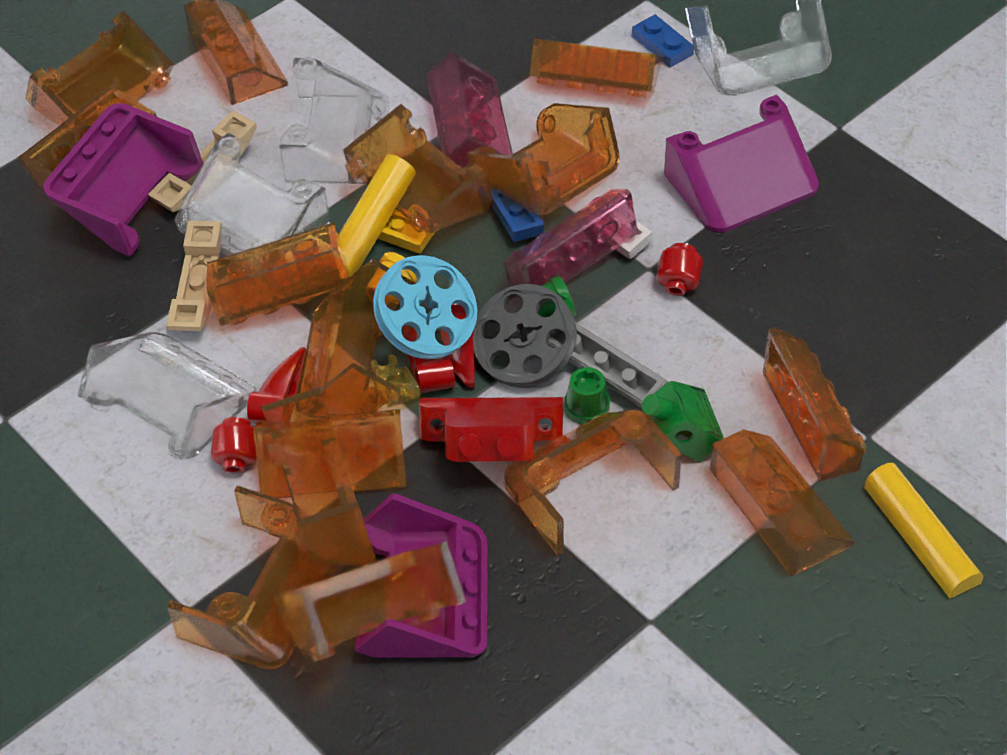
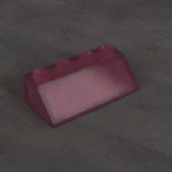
(466, 109)
(575, 241)

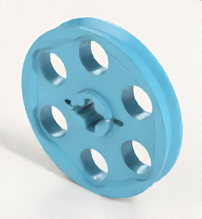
(413, 315)

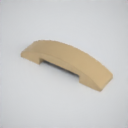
(173, 191)
(192, 302)

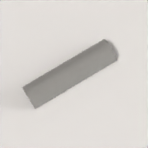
(620, 370)

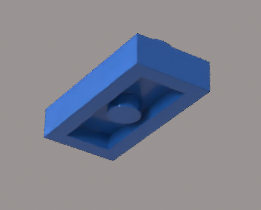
(662, 40)
(515, 219)

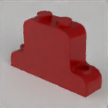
(491, 426)

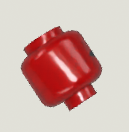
(679, 268)
(233, 444)

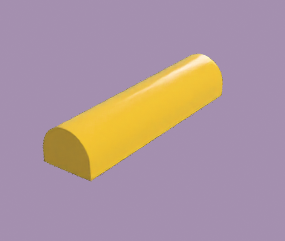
(374, 210)
(922, 530)

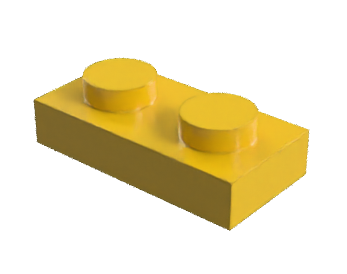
(402, 234)

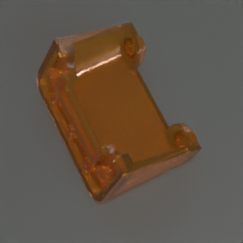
(118, 59)
(569, 157)
(440, 189)

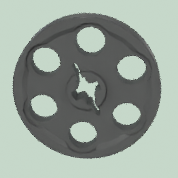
(538, 338)

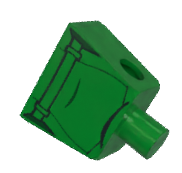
(685, 418)

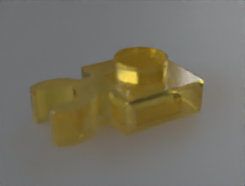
(400, 377)

